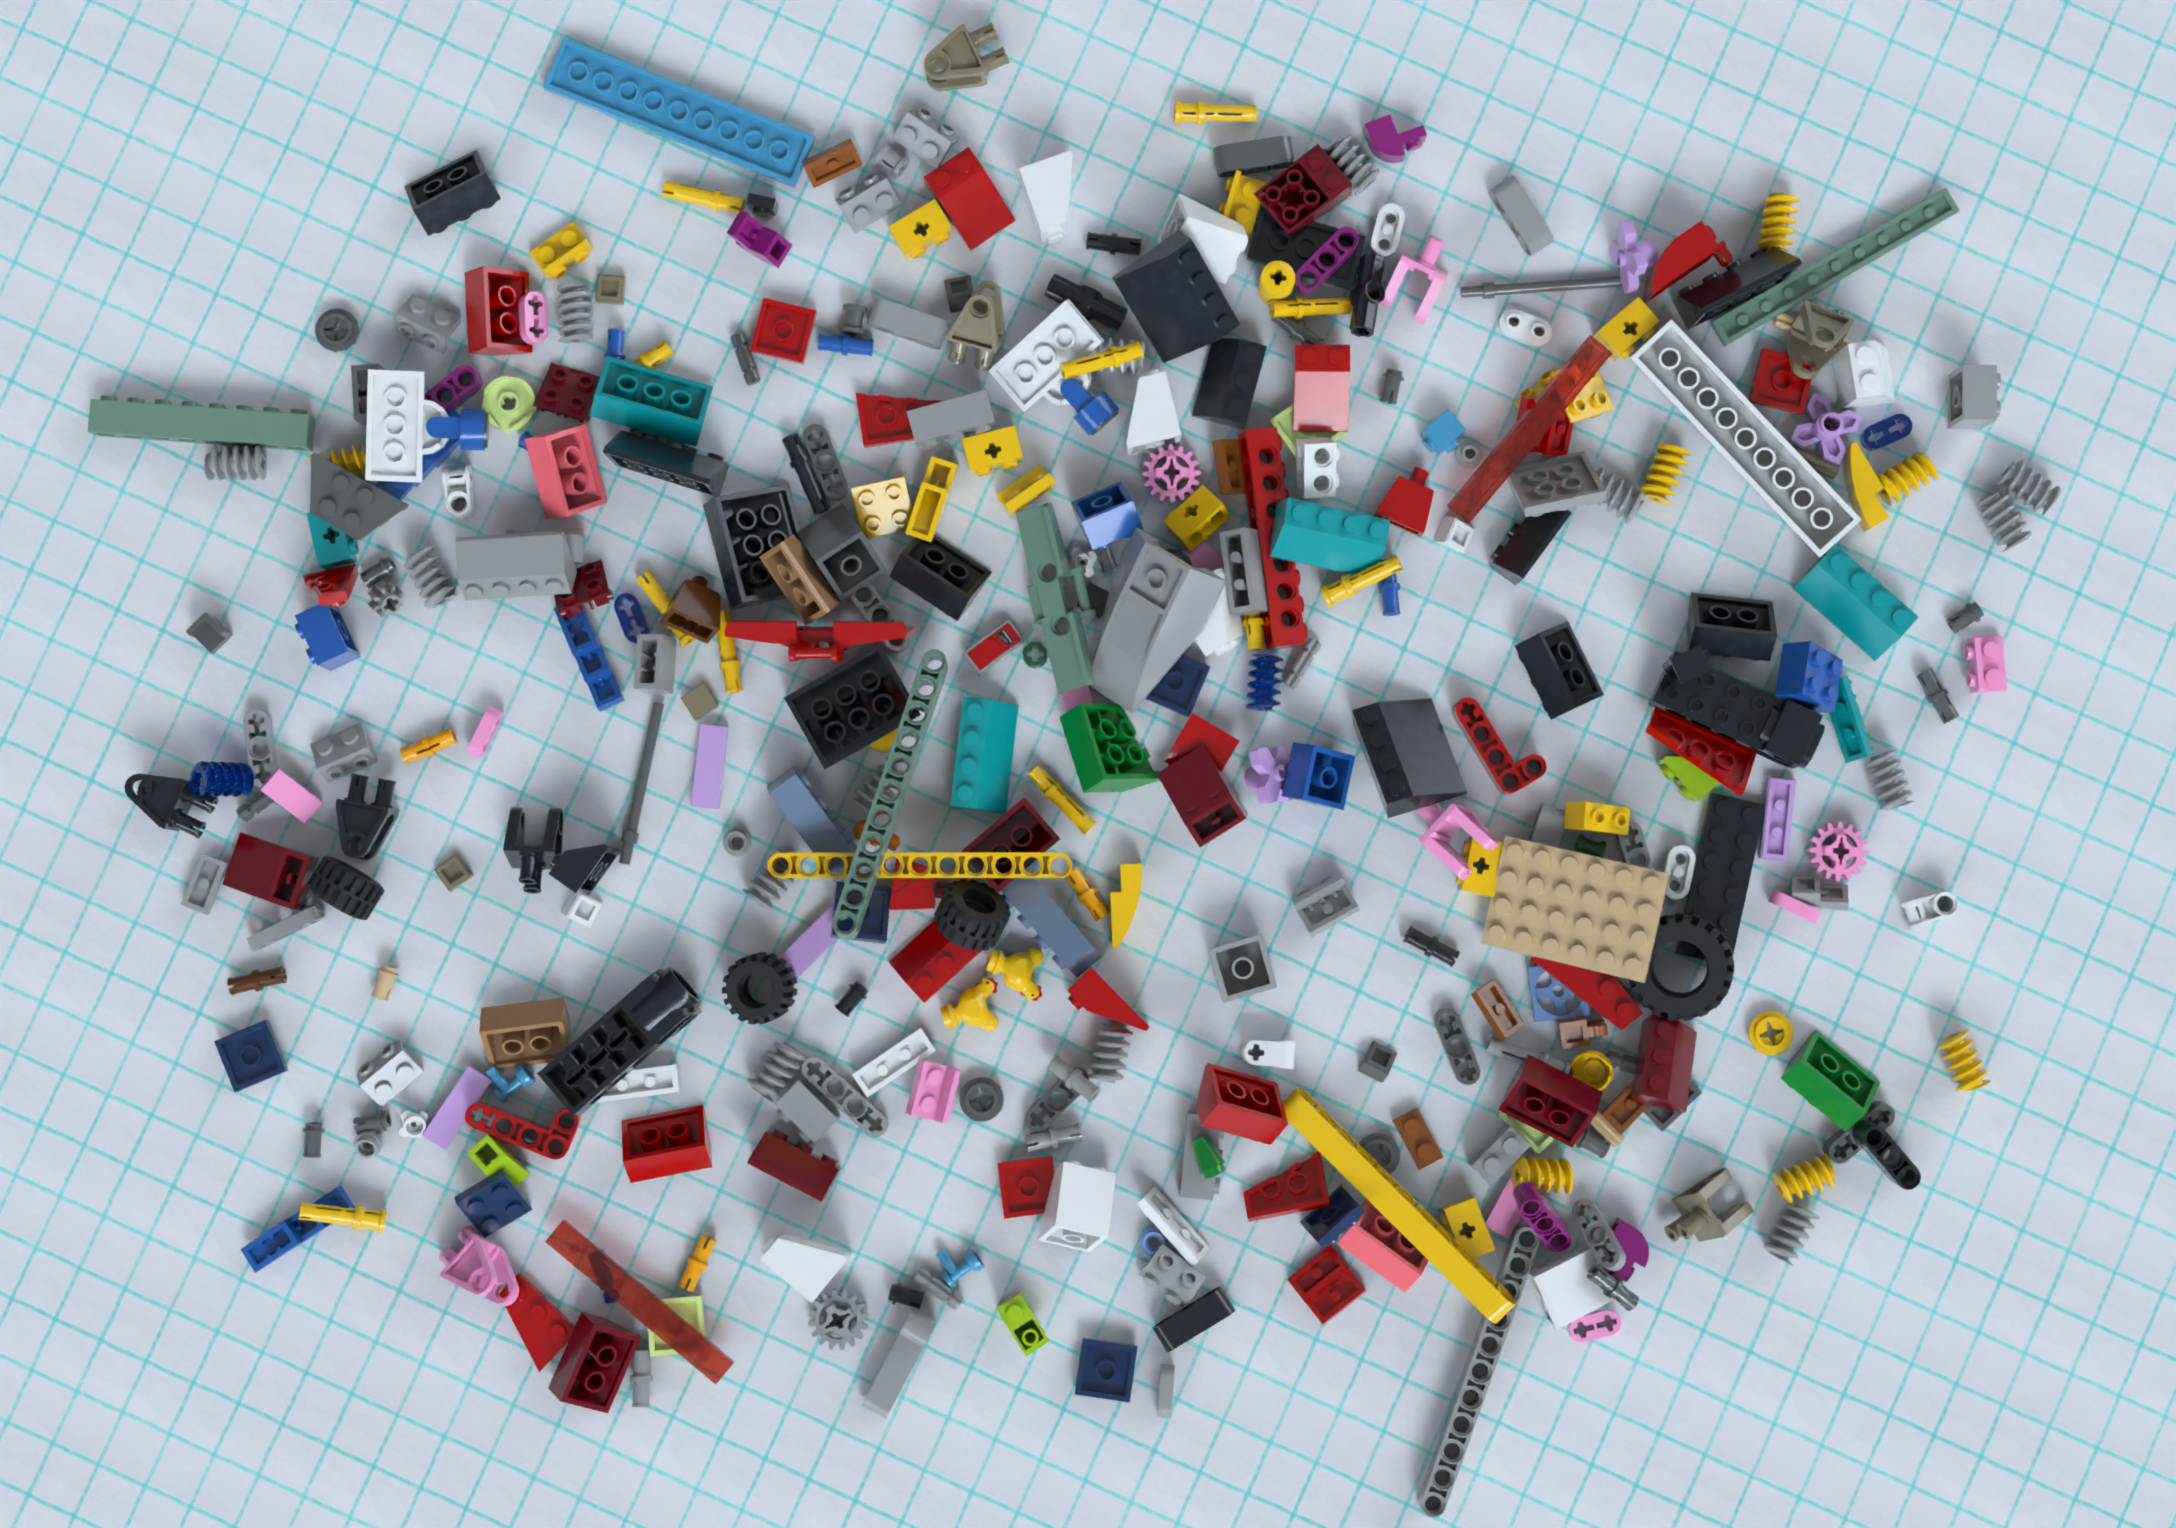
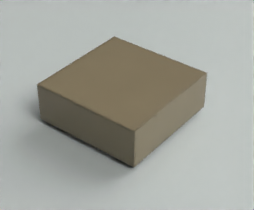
(610, 289)
(699, 702)
(453, 872)

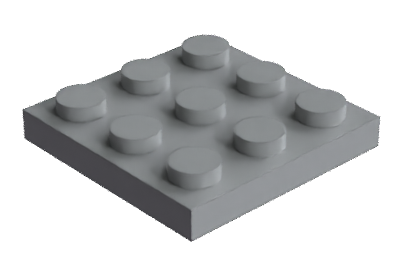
(1556, 484)

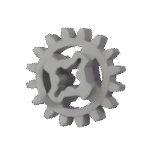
(831, 1308)

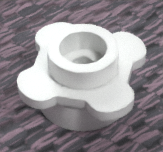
(1088, 557)
(413, 1131)

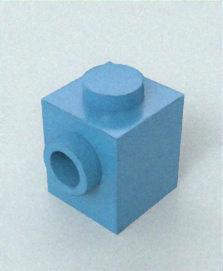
(1442, 433)

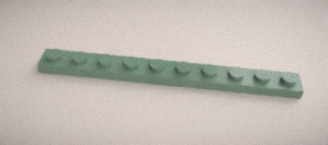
(1834, 267)

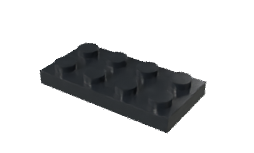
(1273, 244)

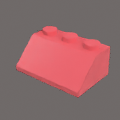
(565, 471)
(1383, 1248)

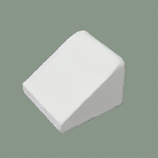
(1454, 534)
(581, 908)

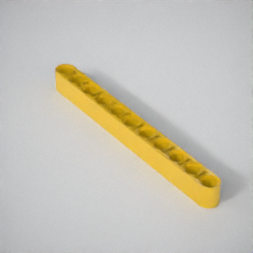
(934, 861)
(1398, 1206)

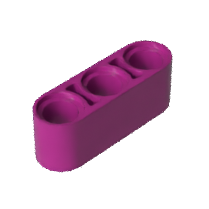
(1330, 248)
(453, 383)
(1542, 1217)

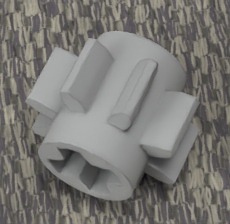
(385, 598)

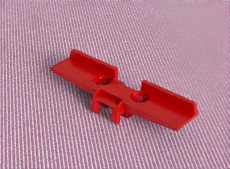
(804, 640)

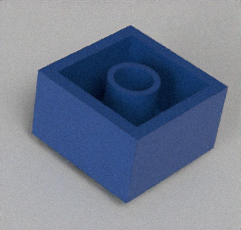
(1107, 515)
(326, 636)
(1809, 676)
(1318, 775)

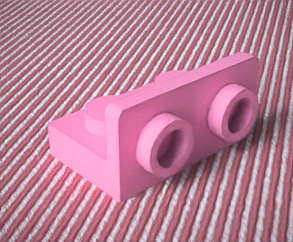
(1985, 664)
(933, 1091)

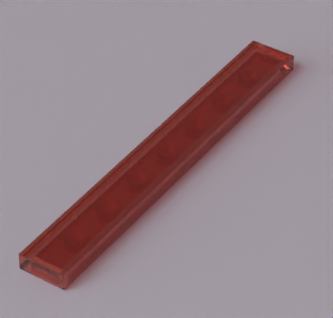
(1529, 429)
(640, 1301)

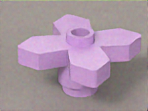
(1631, 255)
(1829, 440)
(1268, 773)

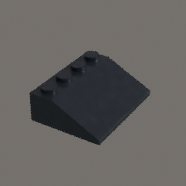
(1734, 286)
(1176, 298)
(667, 462)
(743, 530)
(850, 706)
(1407, 754)

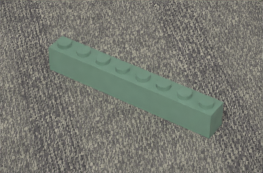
(201, 424)

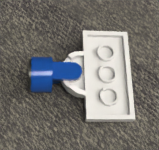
(1034, 368)
(407, 426)

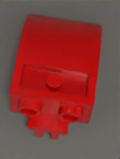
(1684, 256)

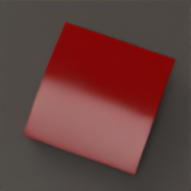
(1557, 438)
(1199, 732)
(1326, 1285)

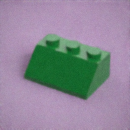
(1831, 1081)

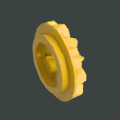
(1781, 1040)

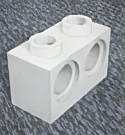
(1309, 469)

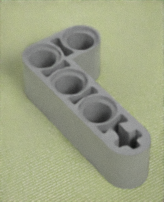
(899, 1363)

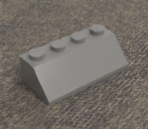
(514, 565)

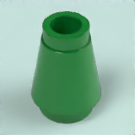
(1207, 1158)

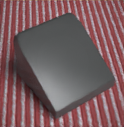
(958, 292)
(1377, 1062)

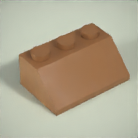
(800, 579)
(525, 1032)

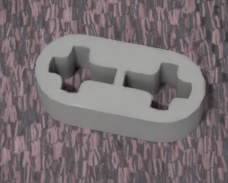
(1165, 1391)

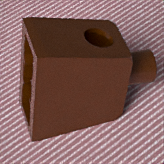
(694, 610)

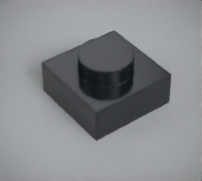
(762, 205)
(1098, 599)

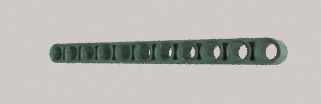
(890, 807)

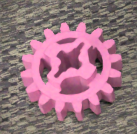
(1158, 474)
(1836, 861)

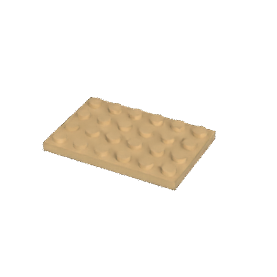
(1575, 908)

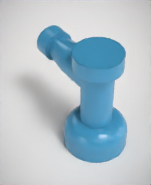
(505, 1089)
(955, 1272)

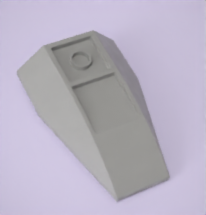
(1149, 619)

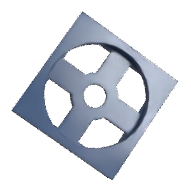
(1547, 992)

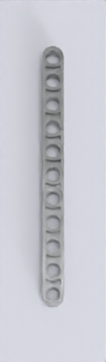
(1478, 1384)

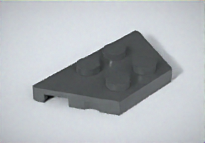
(349, 500)

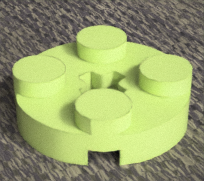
(512, 388)

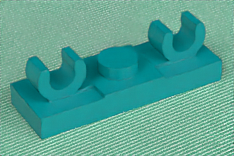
(1849, 724)

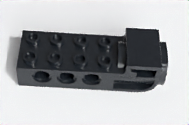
(1746, 715)
(621, 1040)

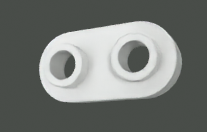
(1387, 231)
(1525, 329)
(1680, 873)

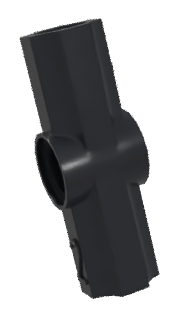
(1367, 295)
(1087, 301)

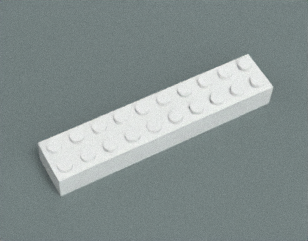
(1745, 438)

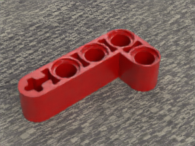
(1493, 743)
(519, 1124)

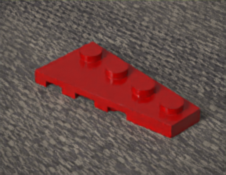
(885, 418)
(1711, 752)
(1596, 989)

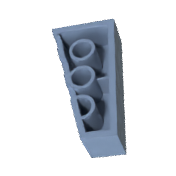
(810, 817)
(1051, 924)

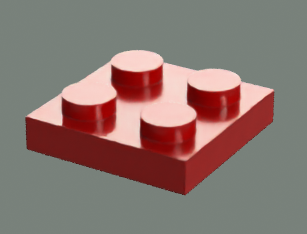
(783, 331)
(1777, 384)
(1025, 1185)

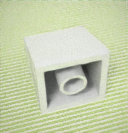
(1048, 194)
(1213, 234)
(1863, 375)
(1153, 415)
(1222, 628)
(1078, 1206)
(803, 1263)
(1565, 1289)

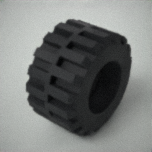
(345, 888)
(972, 915)
(740, 998)

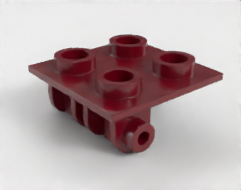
(567, 392)
(588, 586)

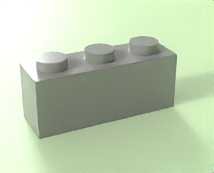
(951, 419)
(1243, 571)
(1192, 1182)

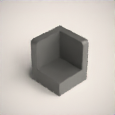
(209, 632)

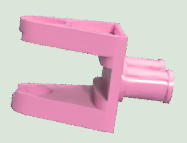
(1425, 263)
(1443, 825)
(480, 1268)

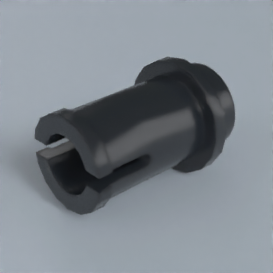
(851, 998)
(905, 1296)

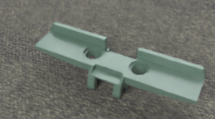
(1048, 601)

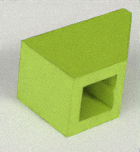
(1691, 780)
(492, 1155)
(1022, 1323)

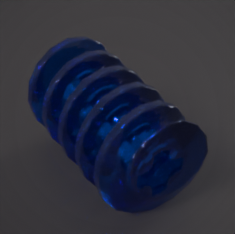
(1264, 682)
(221, 779)

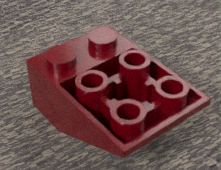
(1304, 190)
(1202, 795)
(270, 871)

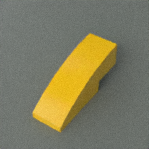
(1862, 488)
(932, 499)
(1124, 903)

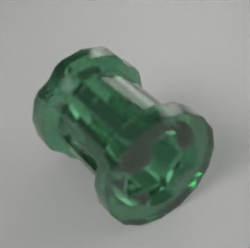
(1029, 649)
(1589, 846)

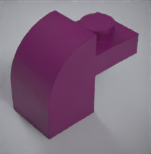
(1387, 143)
(759, 240)
(1634, 1246)

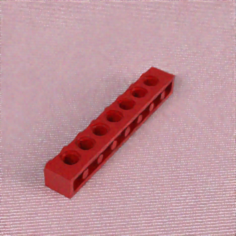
(1257, 498)

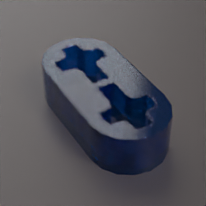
(1883, 426)
(625, 620)

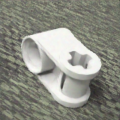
(459, 486)
(1924, 909)
(1273, 1053)

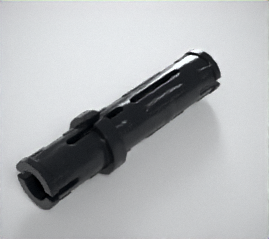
(806, 475)

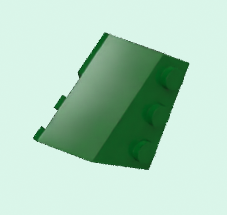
(1106, 749)

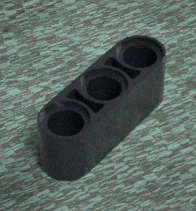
(1895, 1162)
(1193, 1319)

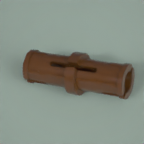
(257, 980)

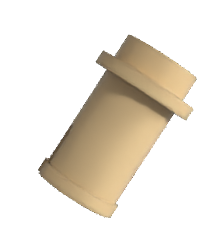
(384, 982)

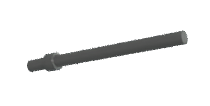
(1489, 290)
(630, 835)

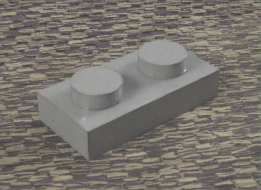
(205, 884)

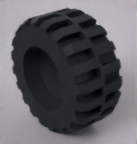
(1718, 975)

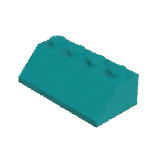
(651, 401)
(1327, 536)
(1855, 602)
(984, 755)

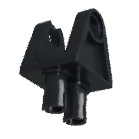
(169, 802)
(364, 820)
(532, 859)

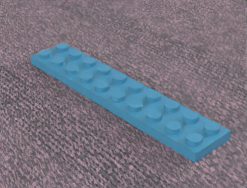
(678, 112)

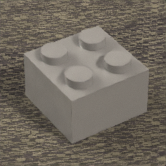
(1973, 396)
(1242, 968)

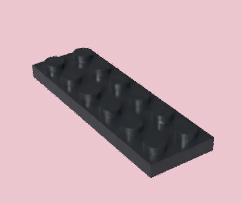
(1723, 866)

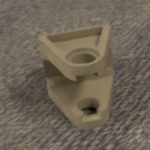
(960, 60)
(978, 326)
(1815, 338)
(1697, 1215)

